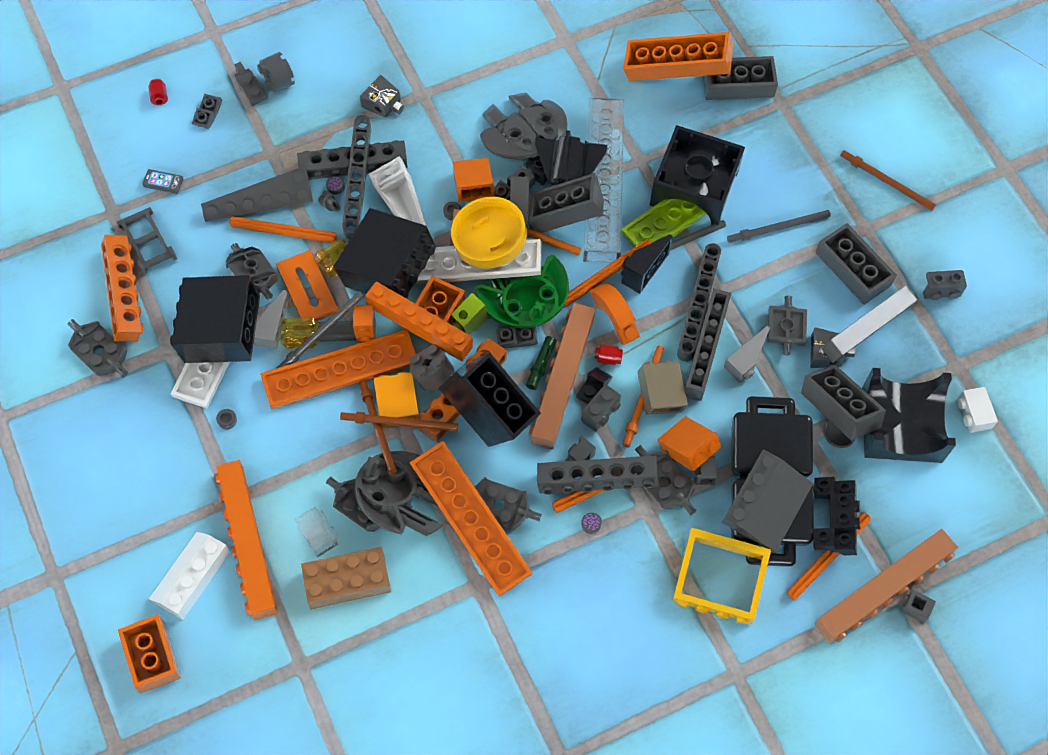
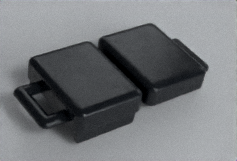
(791, 440)

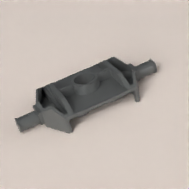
(261, 274)
(91, 337)
(680, 487)
(515, 500)
(347, 504)

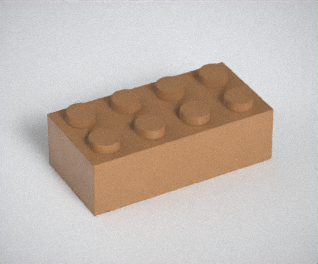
(345, 578)

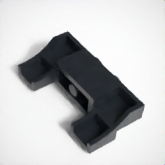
(844, 523)

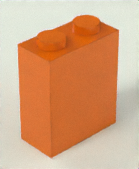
(473, 179)
(689, 443)

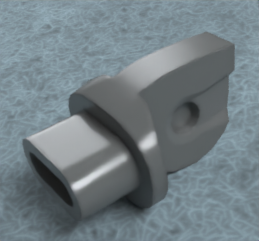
(328, 200)

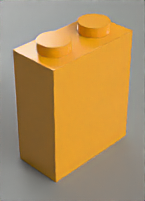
(396, 396)

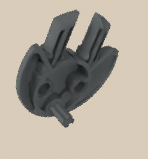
(516, 135)
(388, 497)

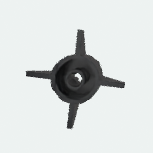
(568, 157)

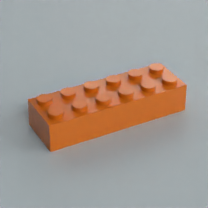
(678, 56)

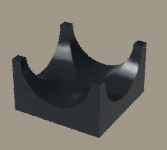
(697, 171)
(912, 420)

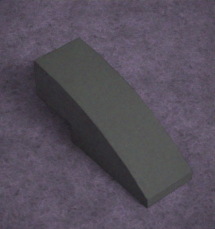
(520, 194)

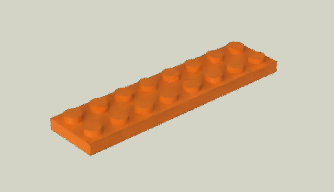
(338, 369)
(471, 518)

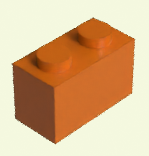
(364, 323)

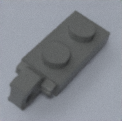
(249, 85)

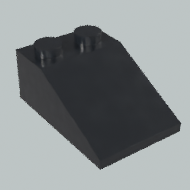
(644, 263)

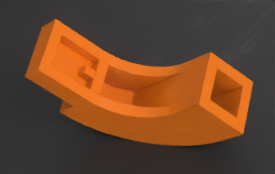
(614, 305)

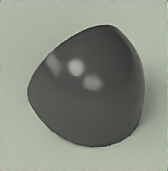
(835, 436)

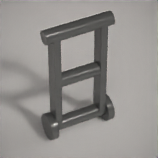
(169, 252)

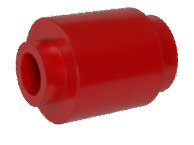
(157, 92)
(608, 354)

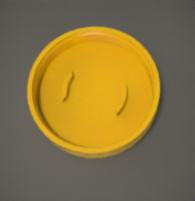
(489, 232)

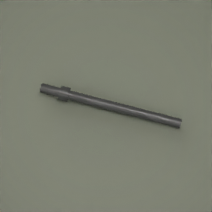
(747, 234)
(293, 357)

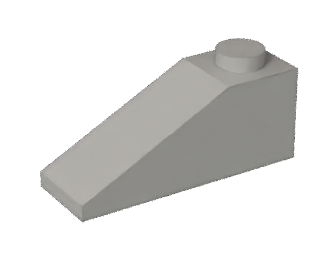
(269, 323)
(743, 361)

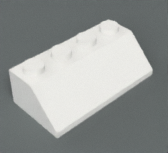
(190, 574)

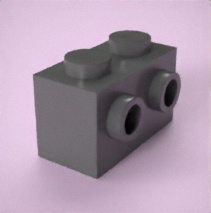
(601, 407)

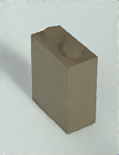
(662, 387)

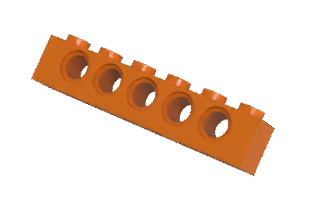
(117, 258)
(449, 412)

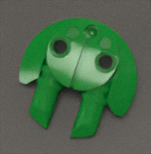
(527, 296)

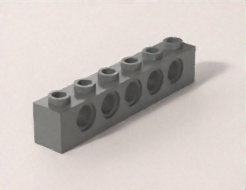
(327, 168)
(707, 344)
(589, 469)

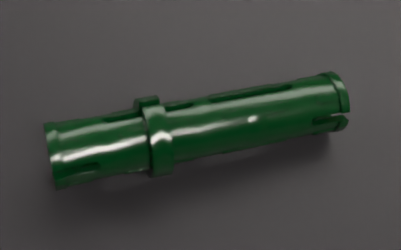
(537, 370)

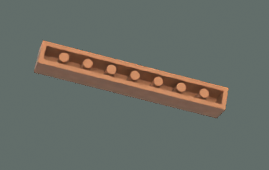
(563, 375)
(885, 586)

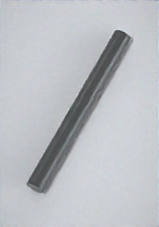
(698, 234)

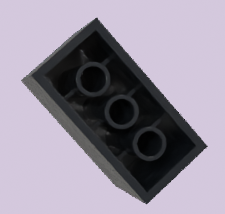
(386, 252)
(215, 319)
(489, 400)

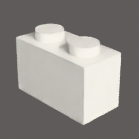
(977, 410)

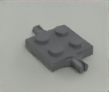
(787, 325)

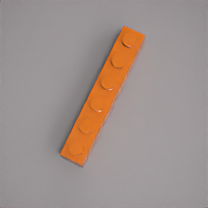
(419, 321)

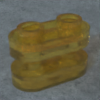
(327, 257)
(297, 331)

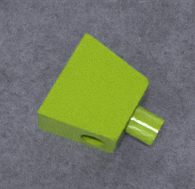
(470, 314)

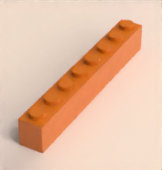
(246, 539)

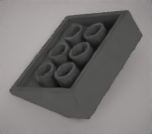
(768, 501)

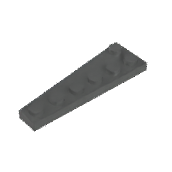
(273, 193)

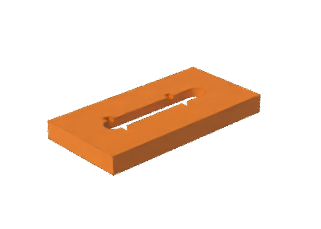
(305, 261)

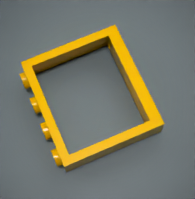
(728, 544)

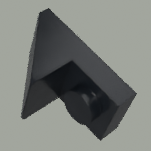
(595, 381)

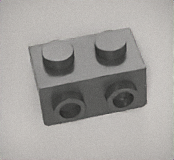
(945, 284)

